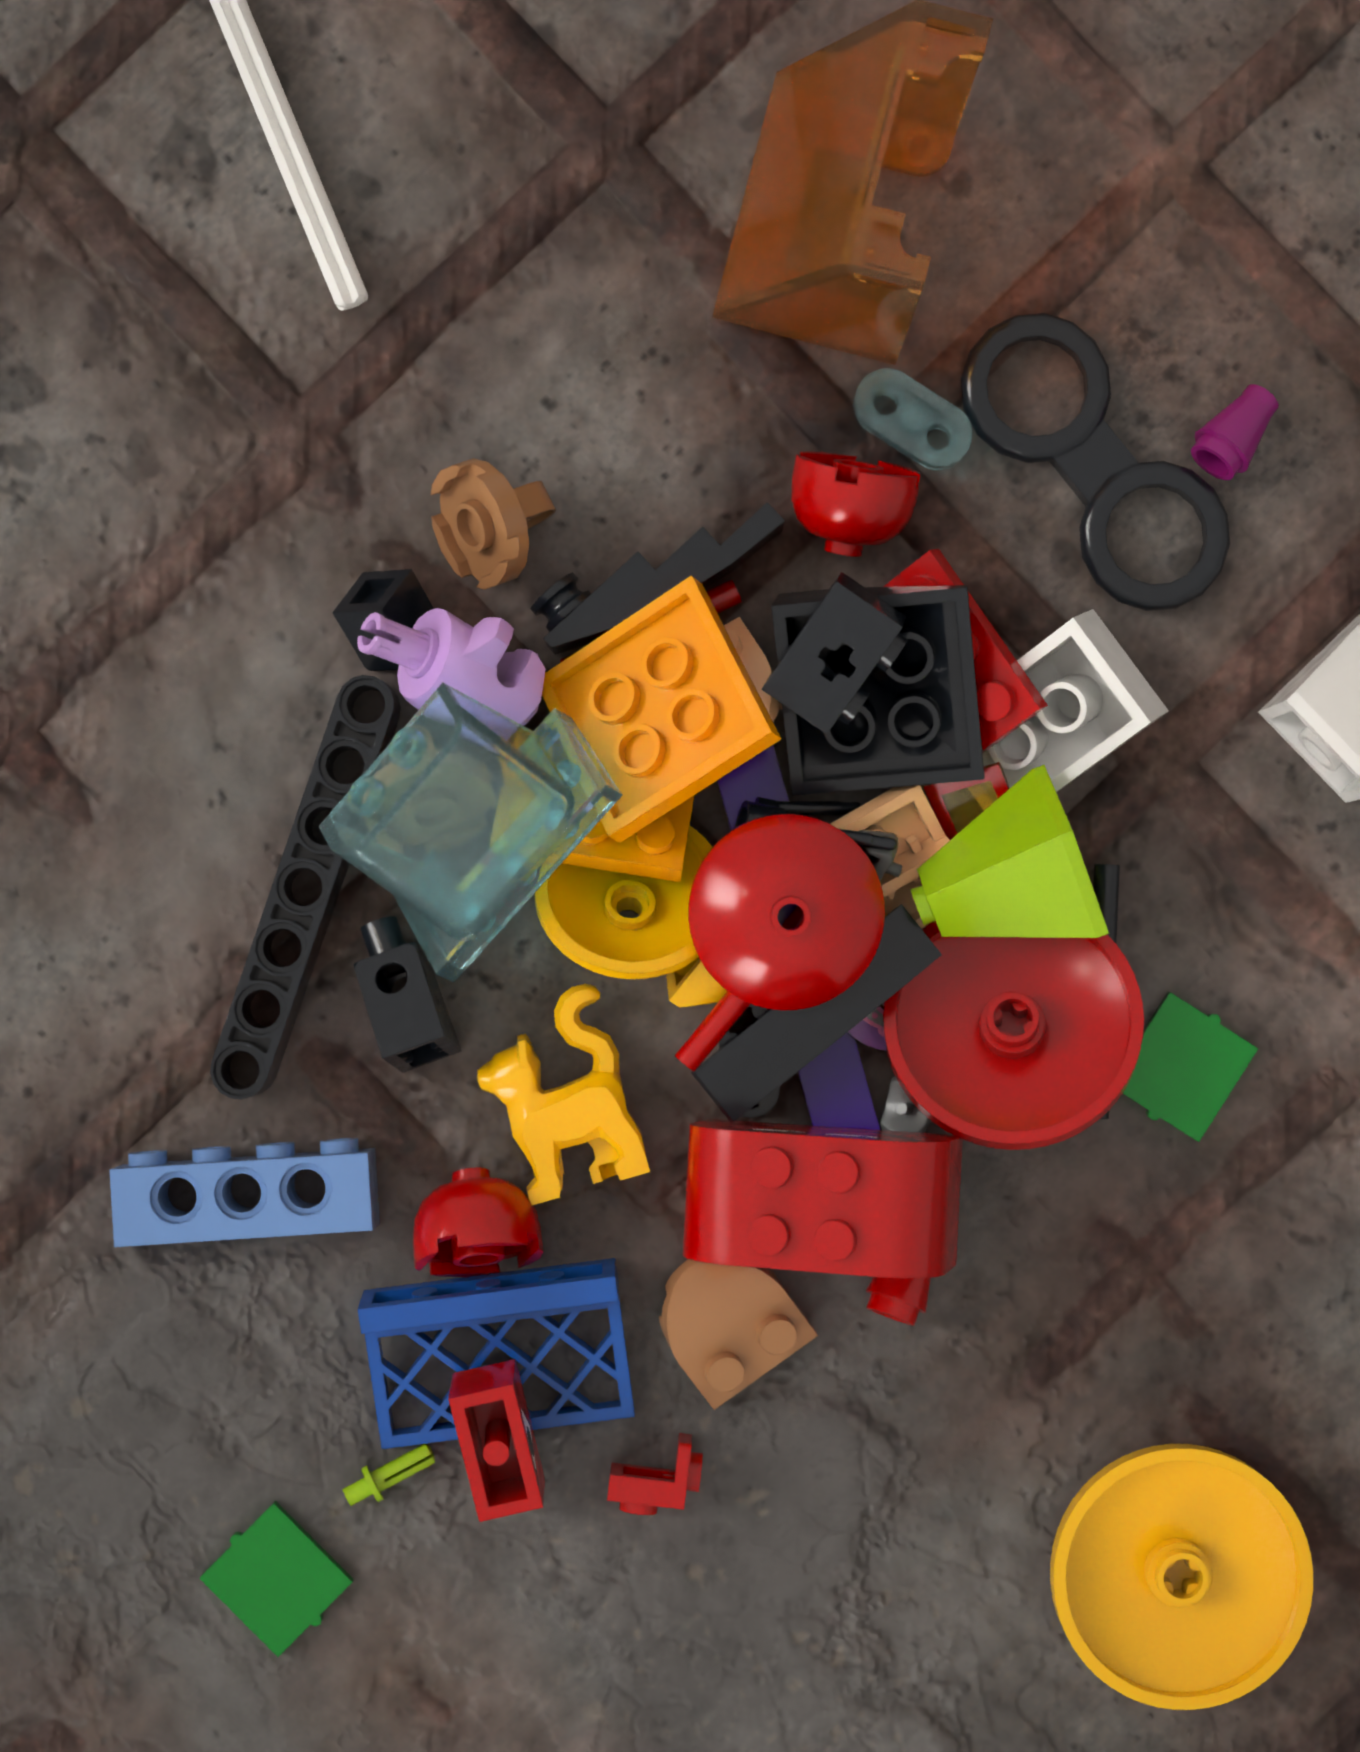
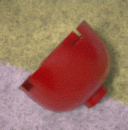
(852, 500)
(475, 1225)

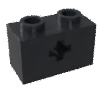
(845, 616)

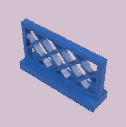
(495, 1299)

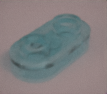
(916, 414)

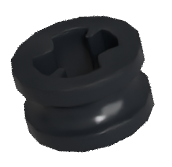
(559, 600)

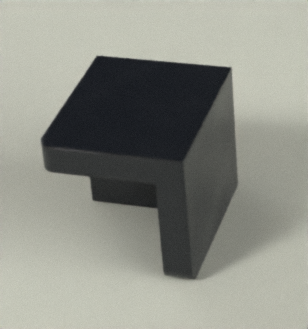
(388, 593)

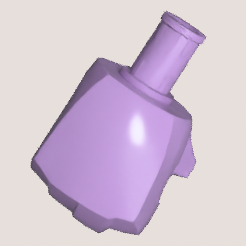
(461, 656)

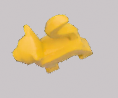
(572, 1114)

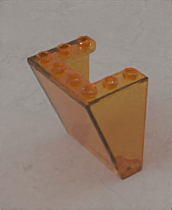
(808, 242)

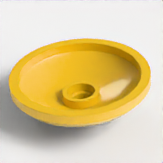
(583, 920)

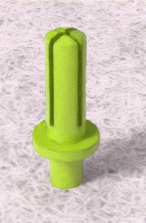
(389, 1474)

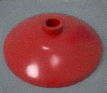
(759, 872)

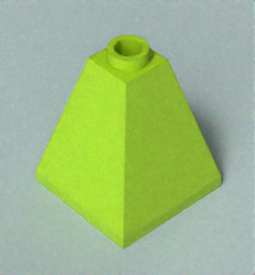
(1012, 872)

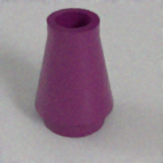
(1232, 436)

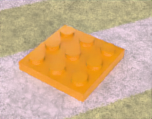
(662, 705)

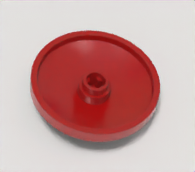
(1016, 1036)

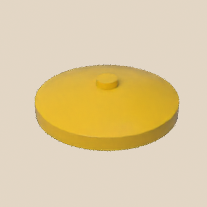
(1181, 1576)

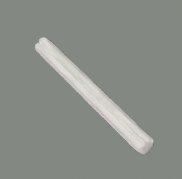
(291, 153)

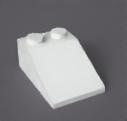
(1092, 701)

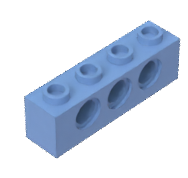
(148, 1218)

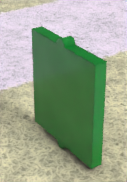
(1187, 1066)
(276, 1579)

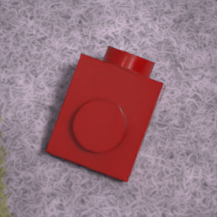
(647, 1488)

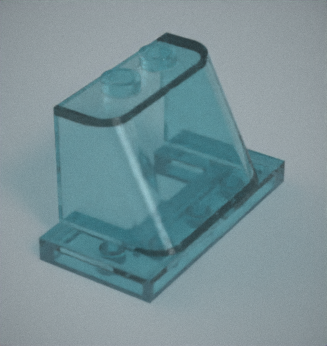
(469, 819)

